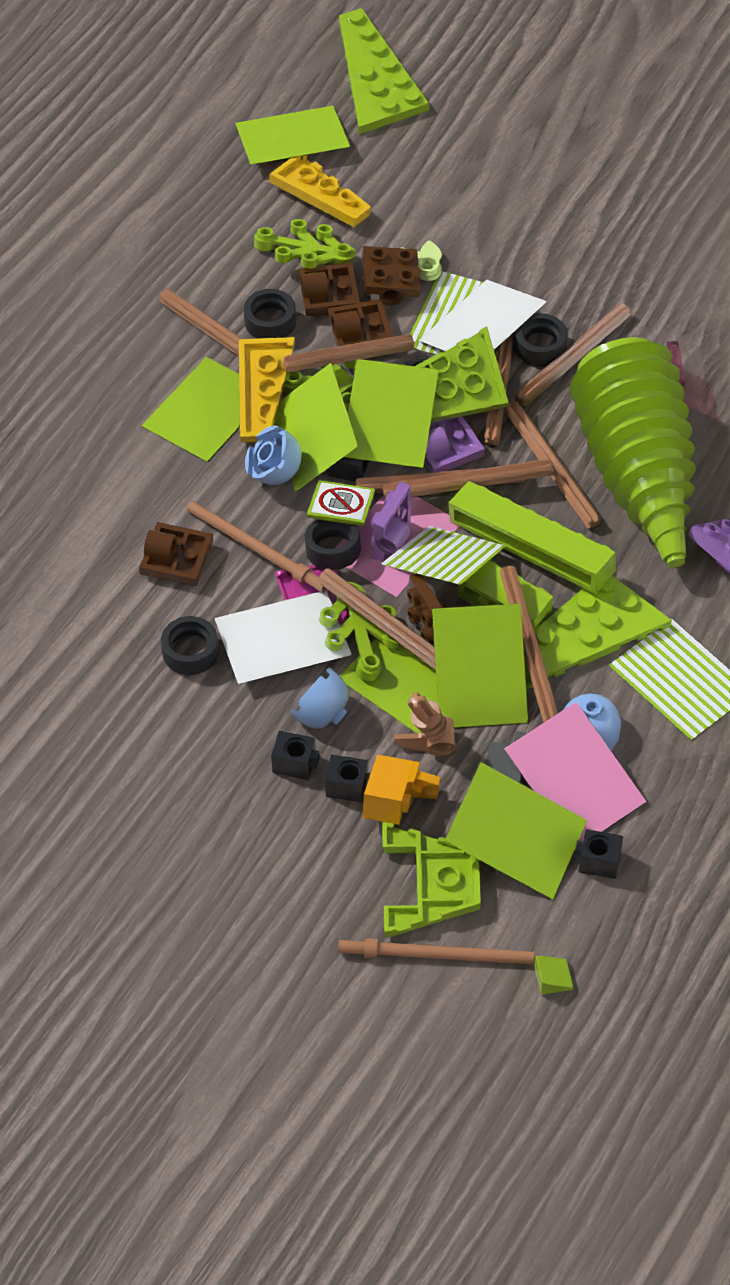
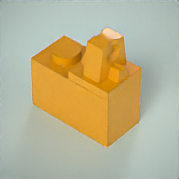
(393, 788)

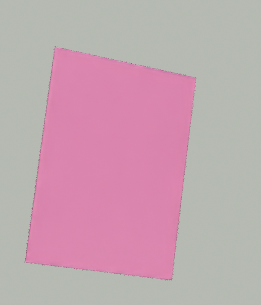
(387, 577)
(576, 769)

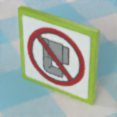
(341, 503)

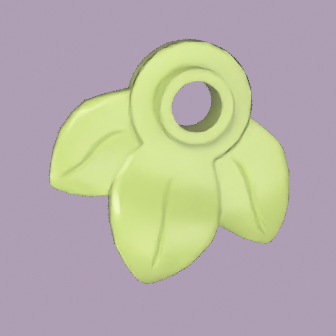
(429, 261)

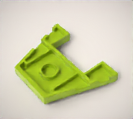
(445, 881)

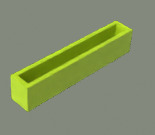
(533, 537)

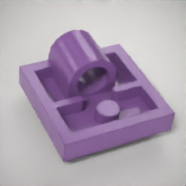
(451, 445)
(391, 524)
(714, 539)

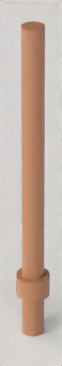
(299, 571)
(372, 948)

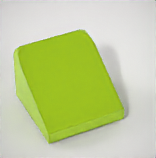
(552, 974)

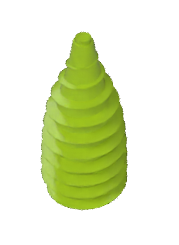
(639, 436)

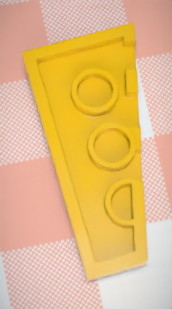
(313, 186)
(261, 382)

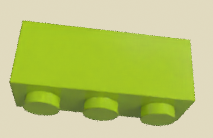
(487, 588)

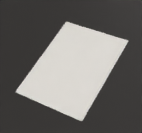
(490, 306)
(278, 637)

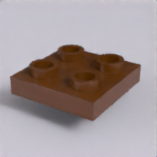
(391, 273)
(328, 287)
(359, 322)
(175, 553)
(420, 606)

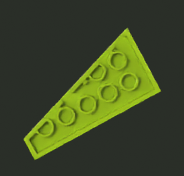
(376, 77)
(466, 379)
(594, 627)

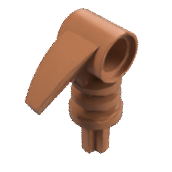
(436, 730)

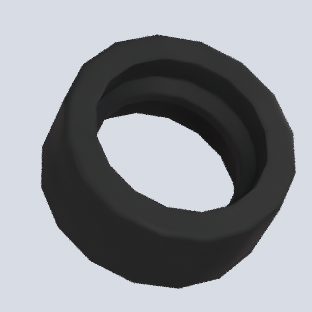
(270, 299)
(540, 324)
(332, 558)
(184, 627)

